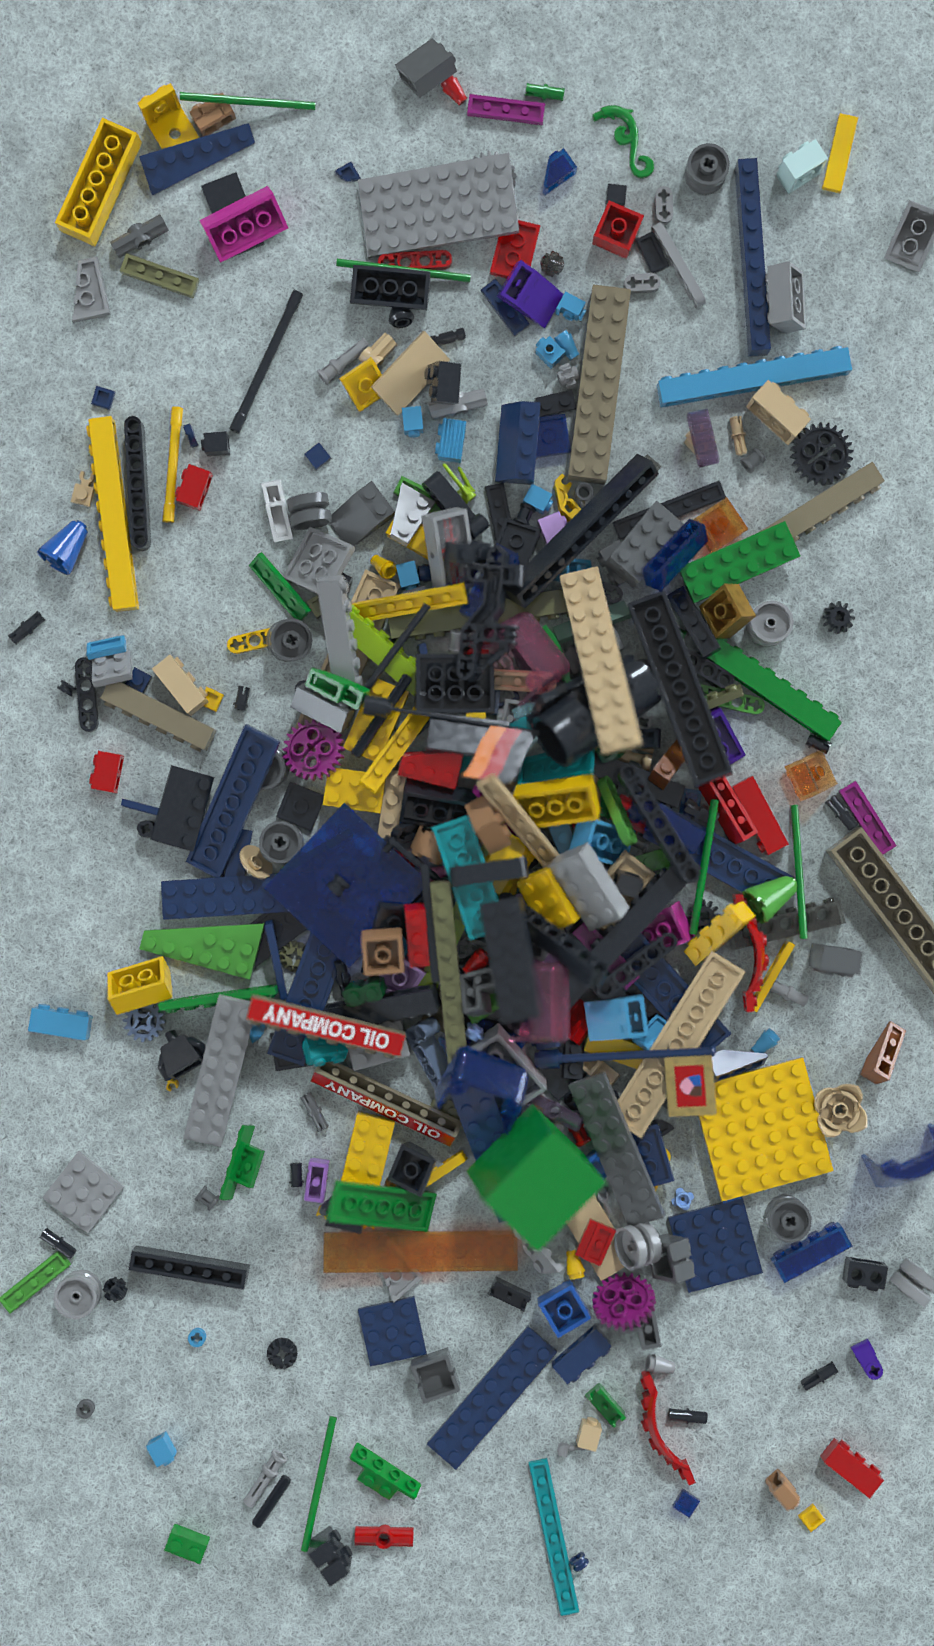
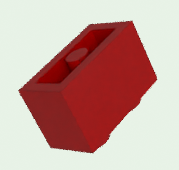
(193, 487)
(106, 772)

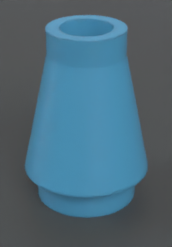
(567, 343)
(766, 1041)

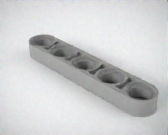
(676, 261)

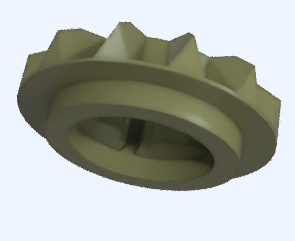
(289, 949)

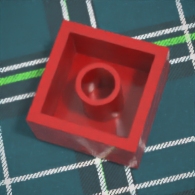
(617, 229)

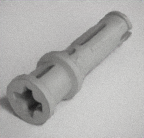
(335, 366)
(269, 1469)

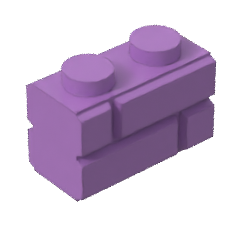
(317, 1180)

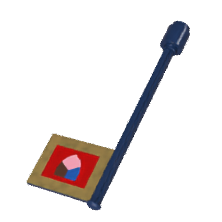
(686, 1070)

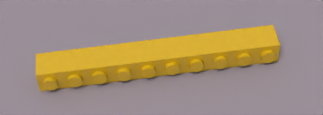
(113, 514)

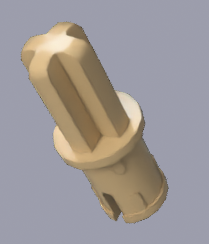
(738, 435)

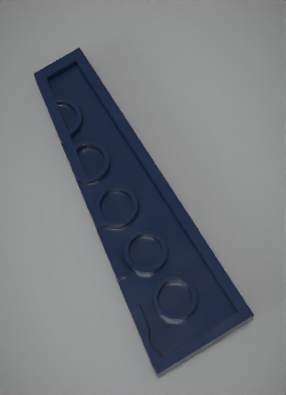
(183, 160)

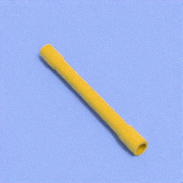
(169, 505)

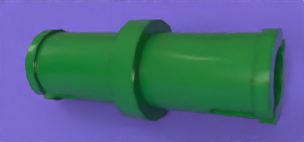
(544, 92)

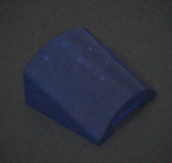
(894, 1174)

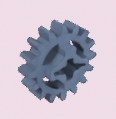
(149, 1027)

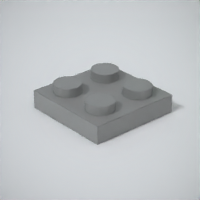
(112, 669)

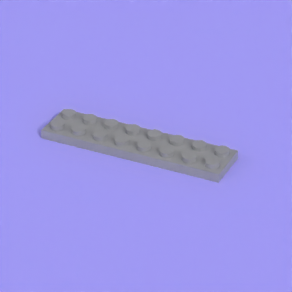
(219, 1072)

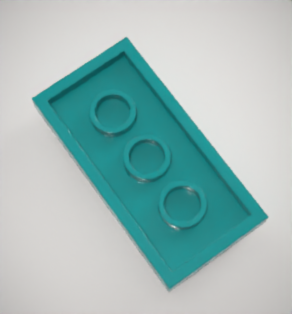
(544, 768)

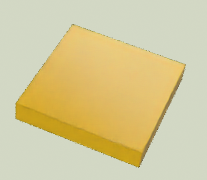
(359, 383)

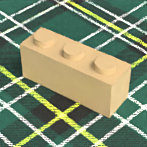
(181, 684)

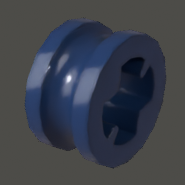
(579, 1562)

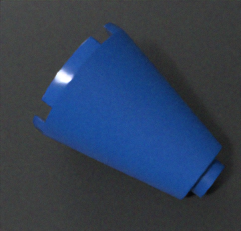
(64, 547)

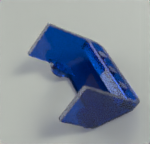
(488, 1074)

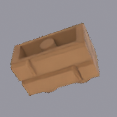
(211, 116)

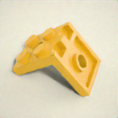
(164, 114)

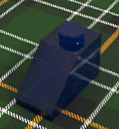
(559, 169)

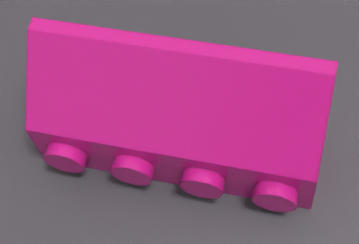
(244, 224)

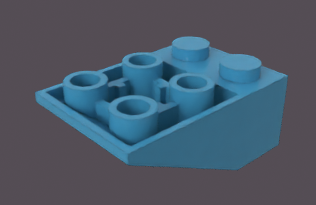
(616, 1018)

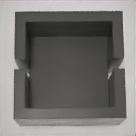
(676, 1265)
(437, 1375)

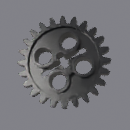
(831, 468)

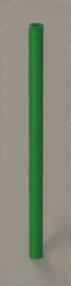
(250, 101)
(434, 273)
(704, 865)
(799, 872)
(318, 1484)

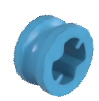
(202, 1333)

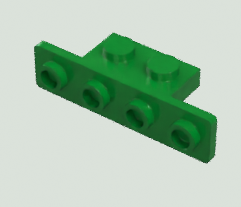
(243, 1165)
(382, 1475)

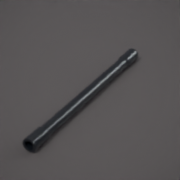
(291, 306)

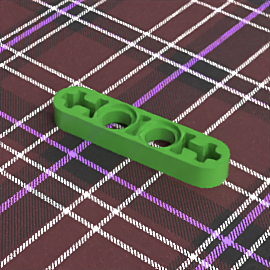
(728, 705)
(617, 811)

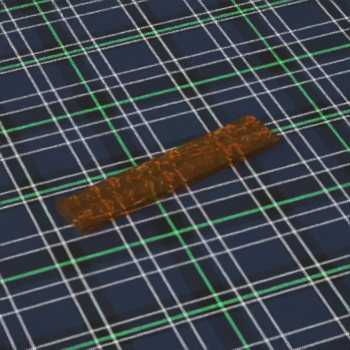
(420, 1251)

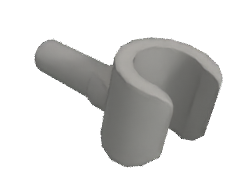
(604, 1198)
(563, 1449)

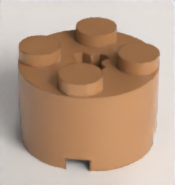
(426, 844)

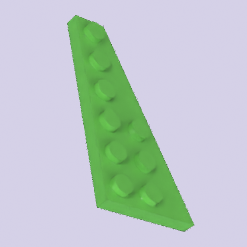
(220, 948)

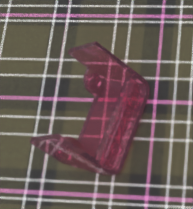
(539, 652)
(554, 991)

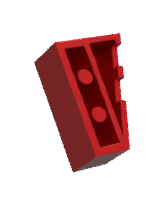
(432, 767)

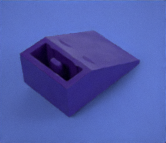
(530, 294)

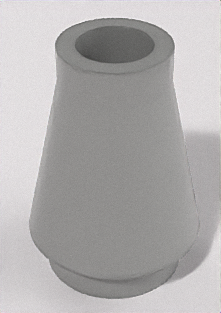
(657, 1364)

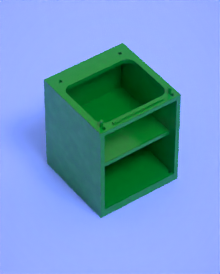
(535, 1178)

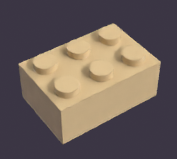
(778, 412)

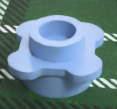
(474, 1032)
(688, 1196)

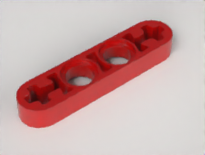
(416, 256)

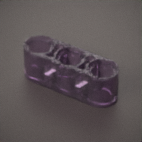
(703, 438)

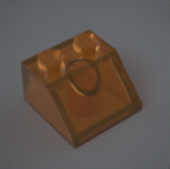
(810, 775)

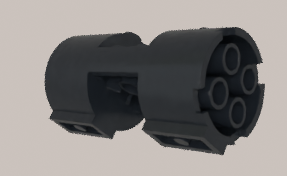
(570, 725)

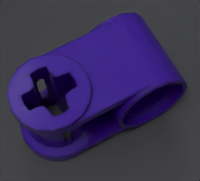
(867, 1357)

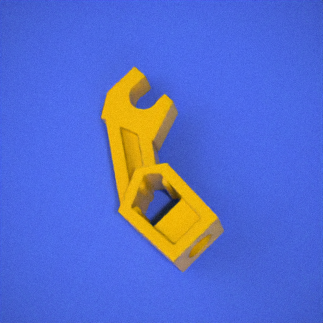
(562, 498)

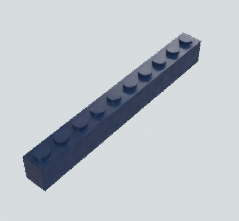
(752, 257)

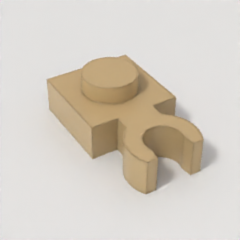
(83, 492)

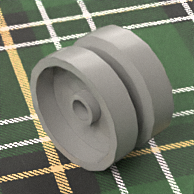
(778, 616)
(637, 1245)
(914, 1283)
(73, 1305)

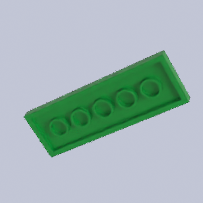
(739, 561)
(210, 999)
(380, 1206)

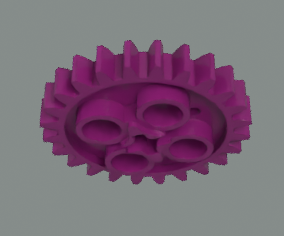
(325, 761)
(624, 1301)

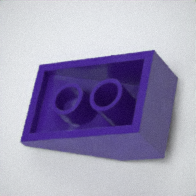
(730, 742)

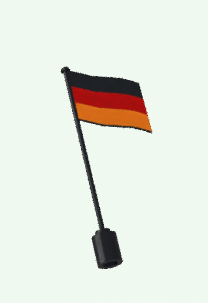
(499, 750)

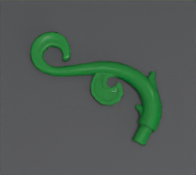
(613, 111)

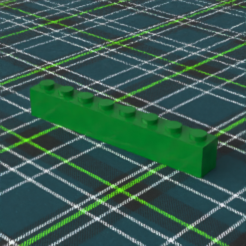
(776, 691)

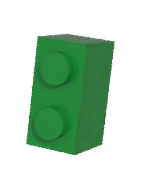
(187, 1543)

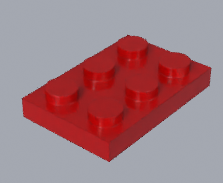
(515, 248)

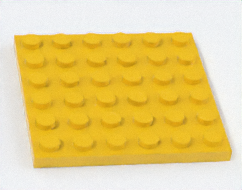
(764, 1130)

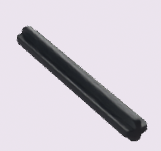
(377, 721)

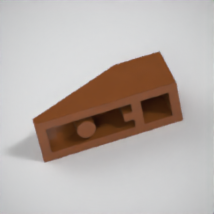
(667, 766)
(883, 1056)

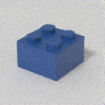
(564, 1308)

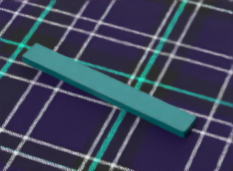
(554, 1537)

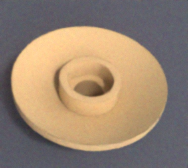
(255, 863)

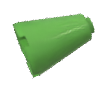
(769, 897)

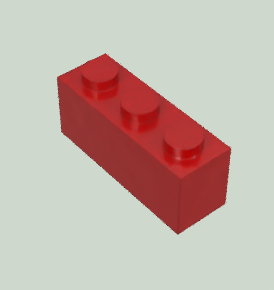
(416, 935)
(852, 1467)

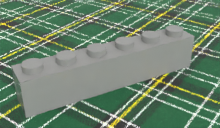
(339, 627)

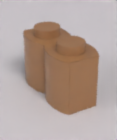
(783, 1490)

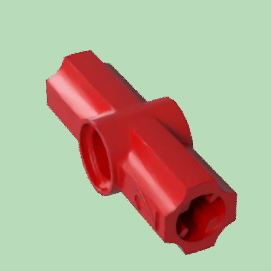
(371, 1536)

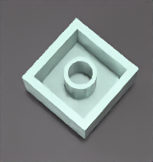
(801, 166)

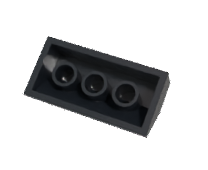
(390, 287)
(433, 804)
(182, 808)

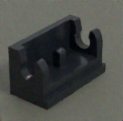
(509, 1293)

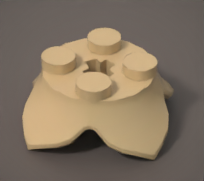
(851, 1119)

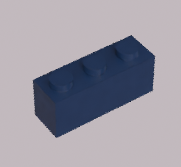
(581, 1354)

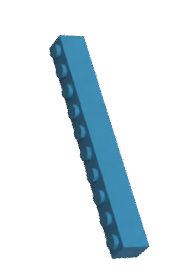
(752, 377)

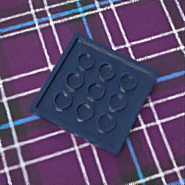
(719, 1243)

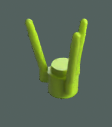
(466, 491)

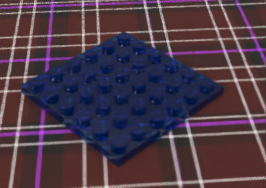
(354, 852)

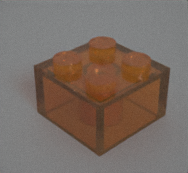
(722, 525)

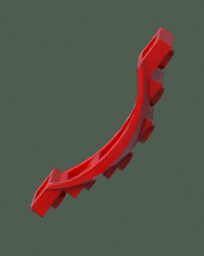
(761, 959)
(649, 1424)

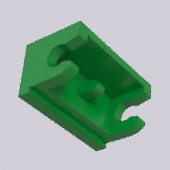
(605, 1404)

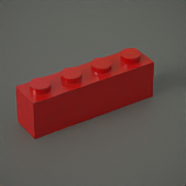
(731, 812)
(769, 833)

